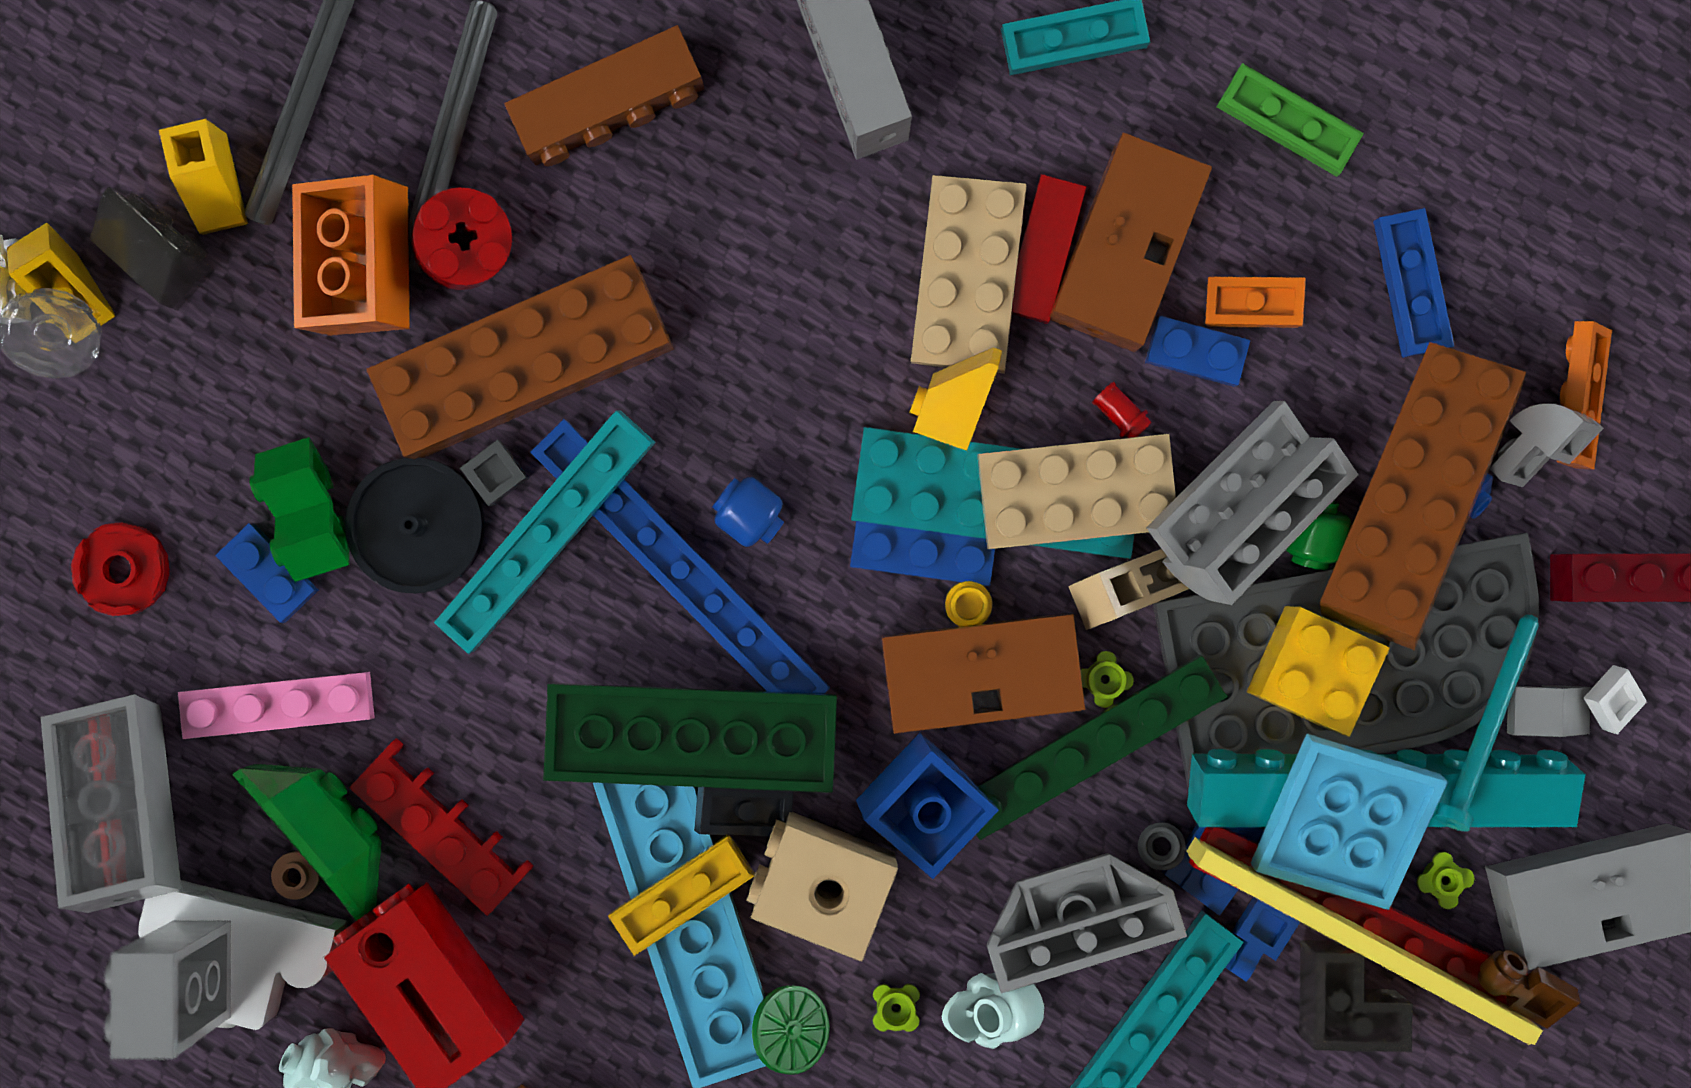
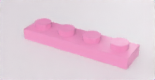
(276, 705)

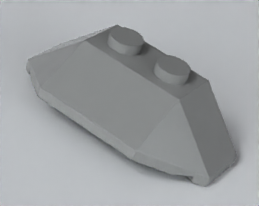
(1080, 920)

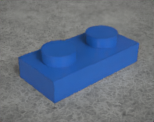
(1197, 351)
(252, 564)

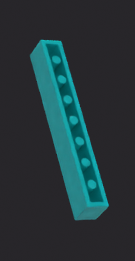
(1512, 791)

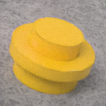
(968, 603)

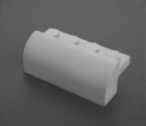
(1250, 505)

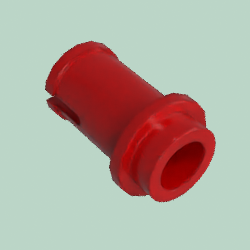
(1122, 411)

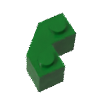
(295, 488)

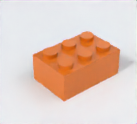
(350, 255)

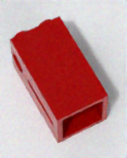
(421, 965)

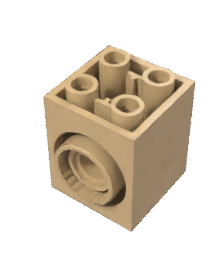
(802, 857)

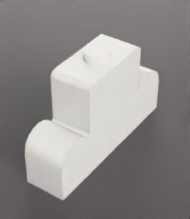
(267, 944)

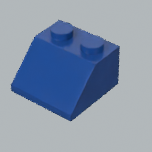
(925, 806)

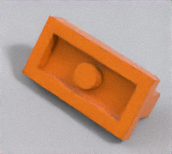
(1255, 302)

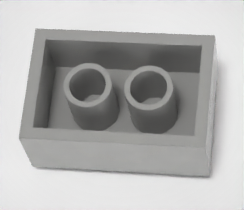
(168, 989)

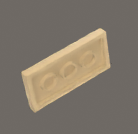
(968, 270)
(1075, 490)

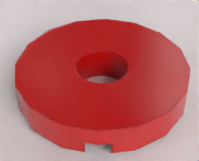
(147, 563)

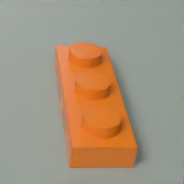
(1585, 386)

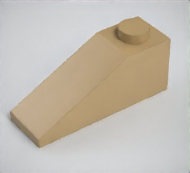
(1124, 589)

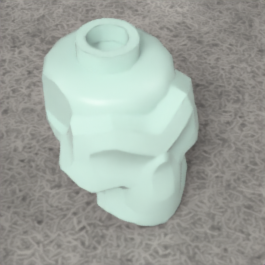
(993, 1016)
(330, 1061)

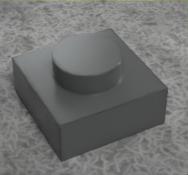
(494, 473)

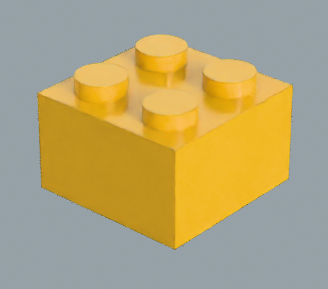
(1318, 670)

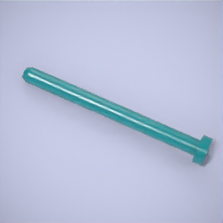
(1456, 812)

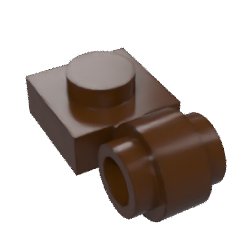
(1535, 996)

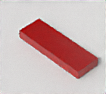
(1046, 247)

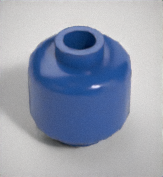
(748, 511)

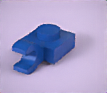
(1263, 932)

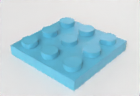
(1348, 822)

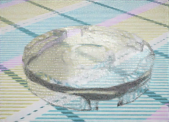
(49, 333)

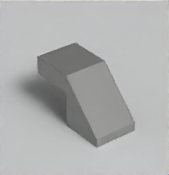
(1549, 711)

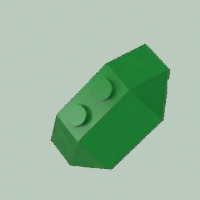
(322, 827)

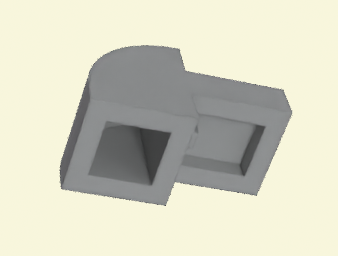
(1546, 434)

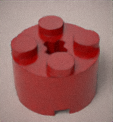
(477, 216)

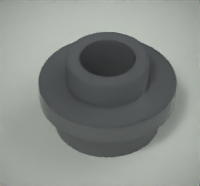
(1146, 846)

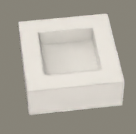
(1615, 699)

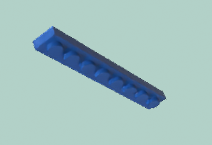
(689, 577)

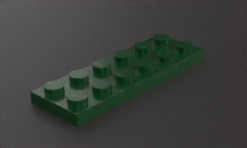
(690, 737)

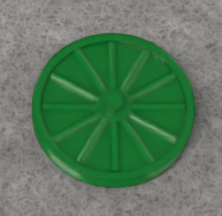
(790, 1029)

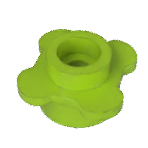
(1118, 679)
(1431, 880)
(905, 1018)

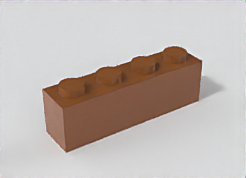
(606, 97)

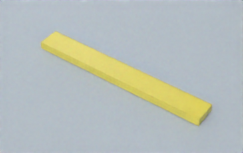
(1362, 941)

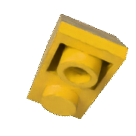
(204, 175)

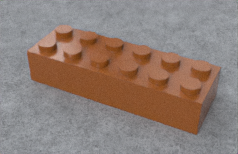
(520, 359)
(1422, 495)

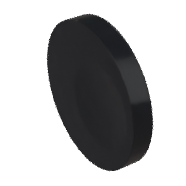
(414, 525)

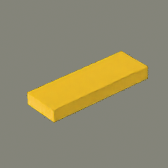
(681, 894)

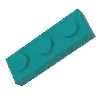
(1075, 35)

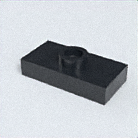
(740, 811)

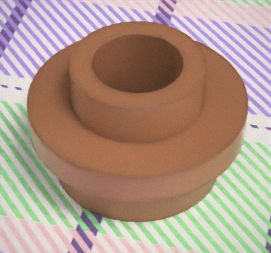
(284, 886)

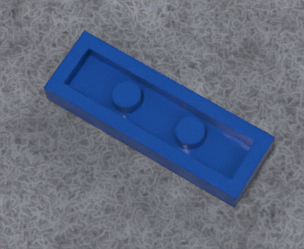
(1413, 282)
(921, 553)

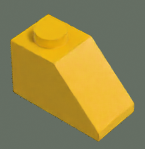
(49, 262)
(956, 399)

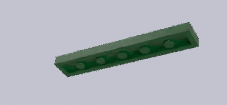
(1100, 742)

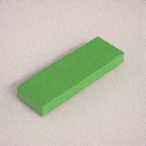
(1289, 120)

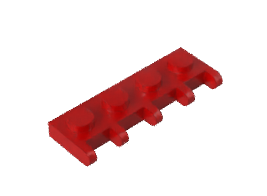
(437, 831)

